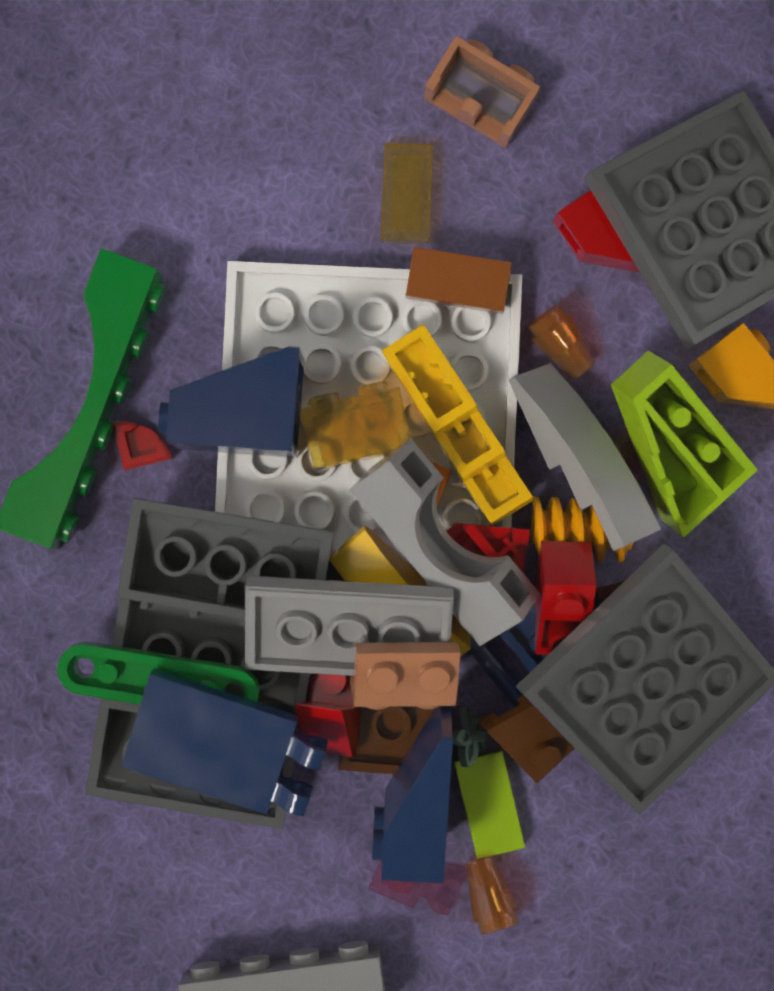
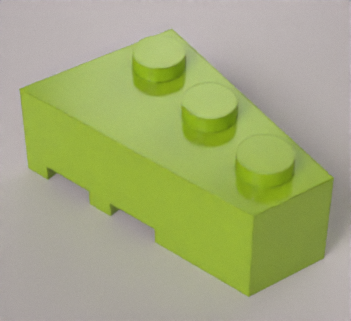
(678, 443)

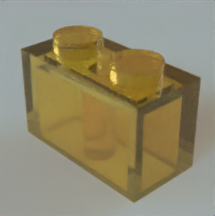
(355, 426)

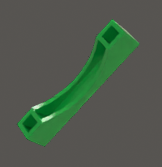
(44, 498)

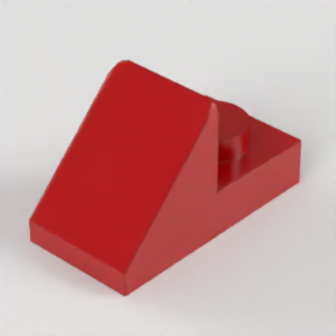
(331, 713)

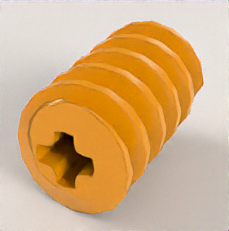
(570, 526)

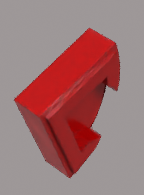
(139, 445)

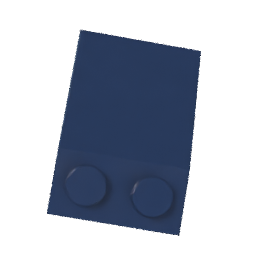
(413, 822)

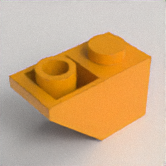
(738, 369)

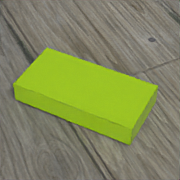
(490, 805)

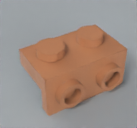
(405, 674)

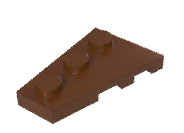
(528, 738)

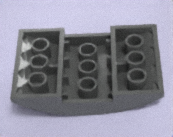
(187, 600)

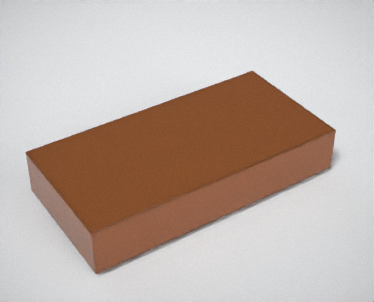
(458, 280)

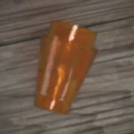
(562, 341)
(490, 896)

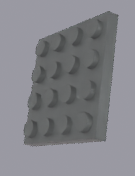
(698, 216)
(649, 679)

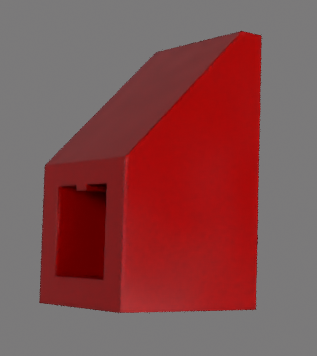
(592, 235)
(566, 590)

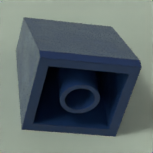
(240, 408)

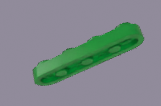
(124, 672)

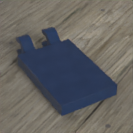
(220, 745)

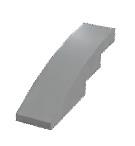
(591, 462)

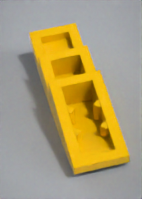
(457, 425)

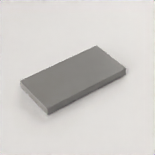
(317, 622)

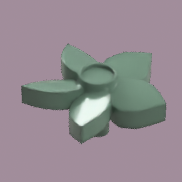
(470, 738)

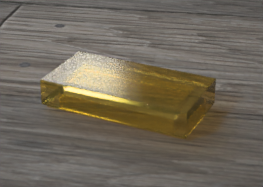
(406, 193)

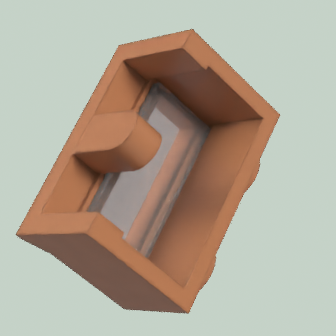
(482, 90)

